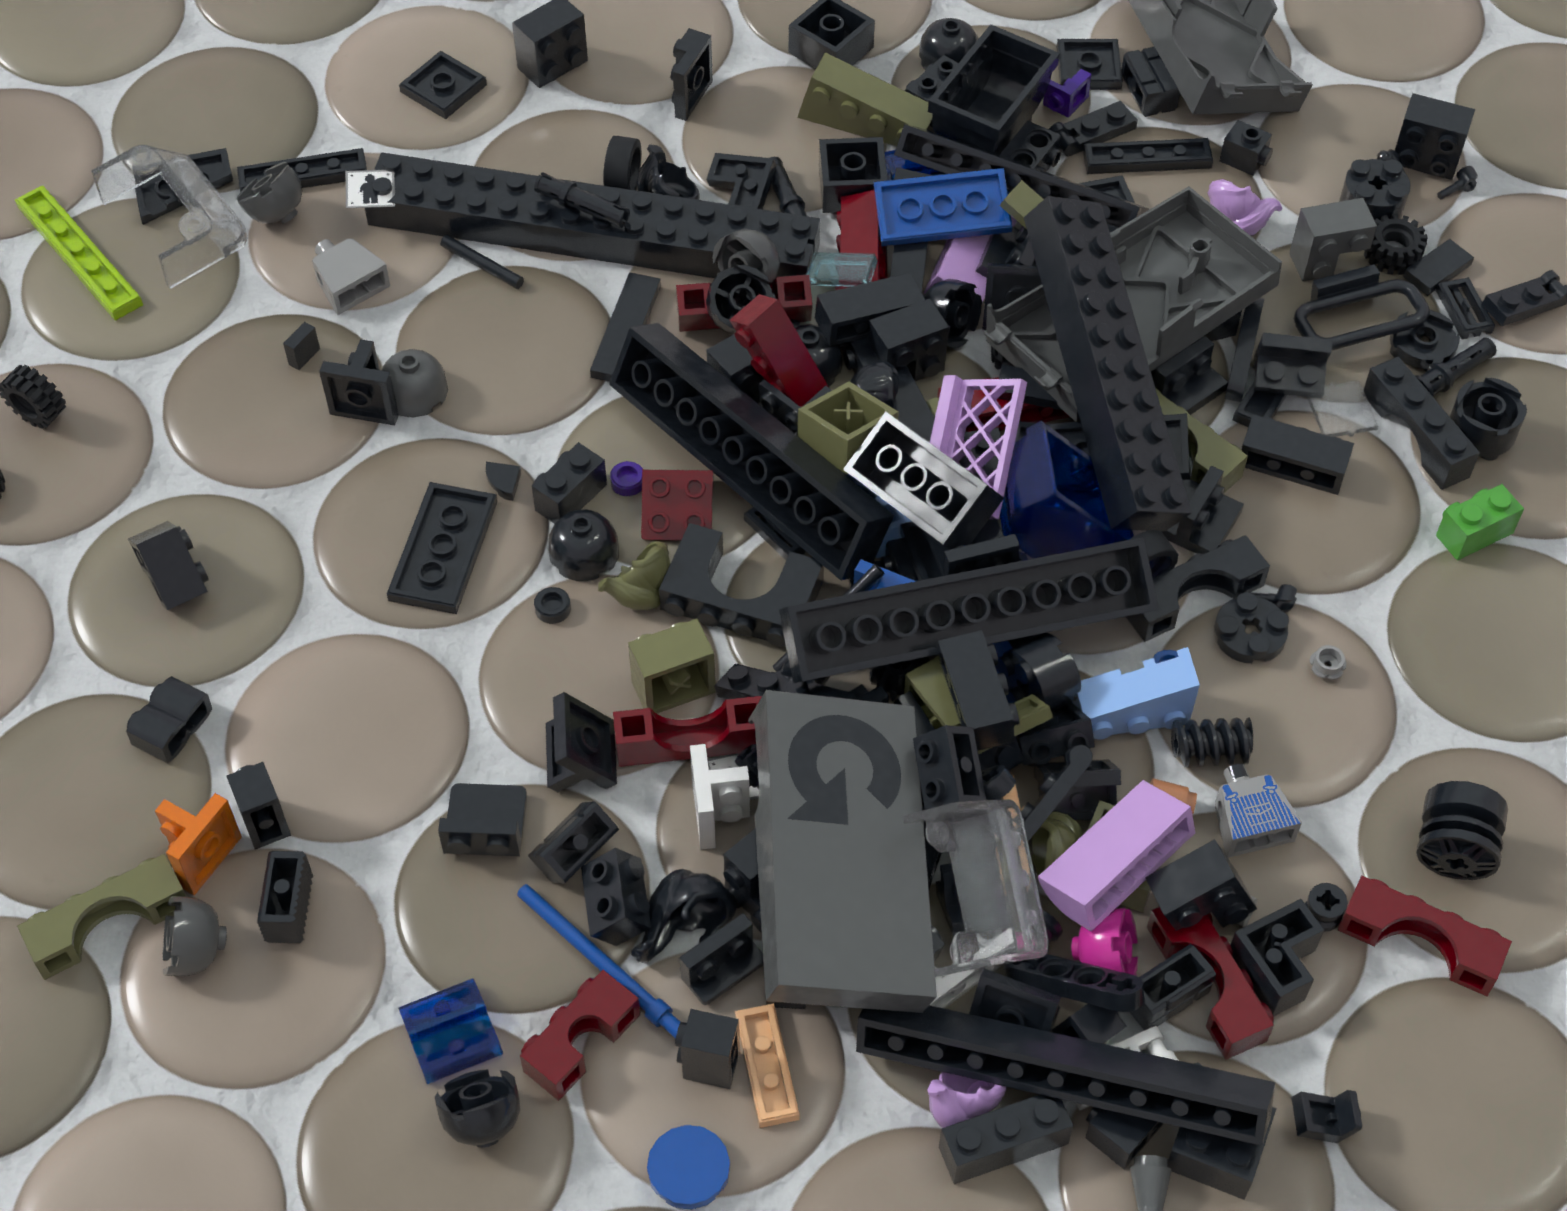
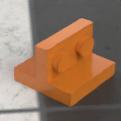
(198, 841)

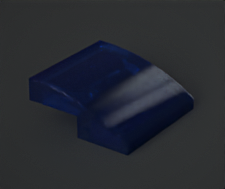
(450, 1031)

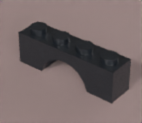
(1443, 446)
(1229, 569)

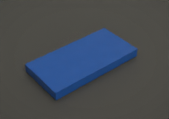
(942, 207)

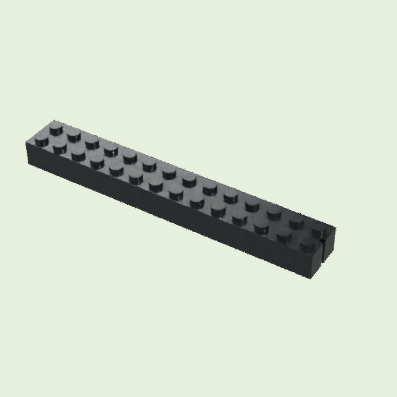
(506, 211)

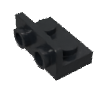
(721, 960)

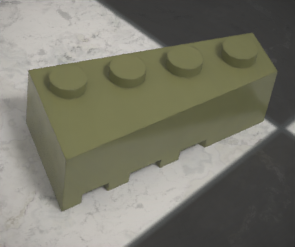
(860, 102)

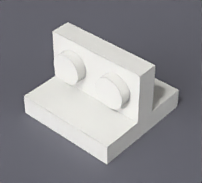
(717, 795)

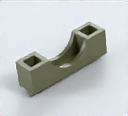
(1208, 448)
(58, 934)

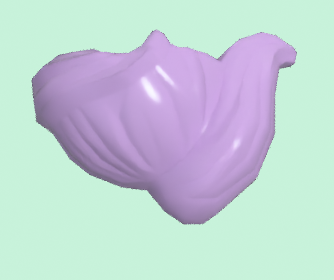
(1242, 205)
(961, 1098)

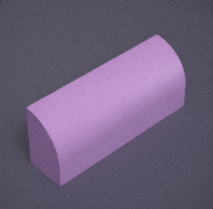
(960, 260)
(1117, 854)

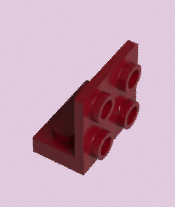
(673, 501)

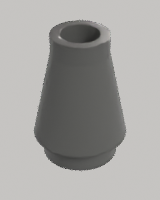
(1150, 1181)

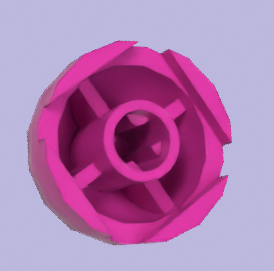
(1109, 943)

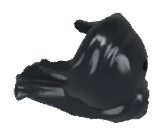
(684, 903)

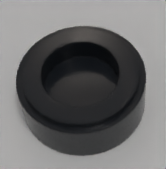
(552, 605)

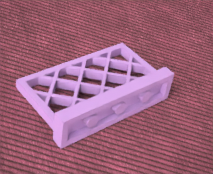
(955, 414)

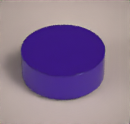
(626, 478)

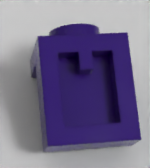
(1070, 96)

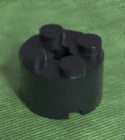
(1380, 184)
(1489, 415)
(1040, 670)

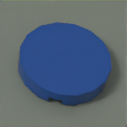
(688, 1167)

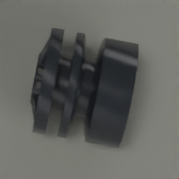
(1462, 830)

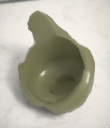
(639, 584)
(1053, 840)

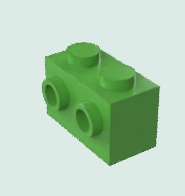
(1479, 521)

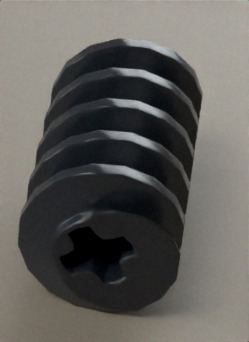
(1212, 740)

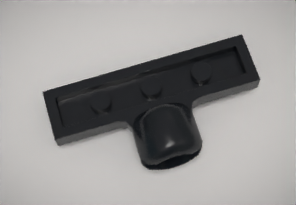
(746, 681)

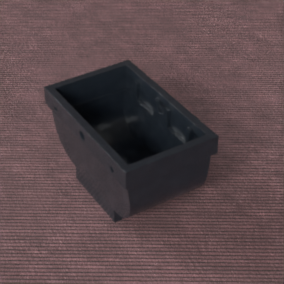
(993, 90)

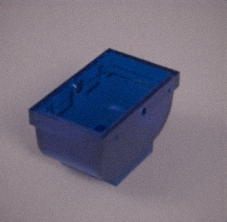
(1054, 497)

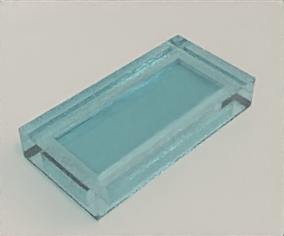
(841, 269)

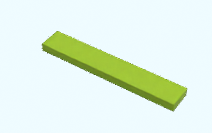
(79, 252)

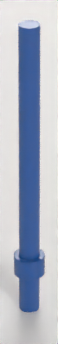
(655, 1010)

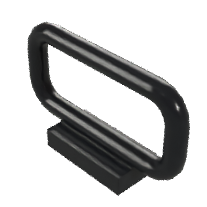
(1356, 287)

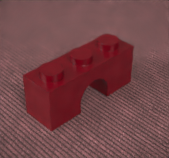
(600, 1007)

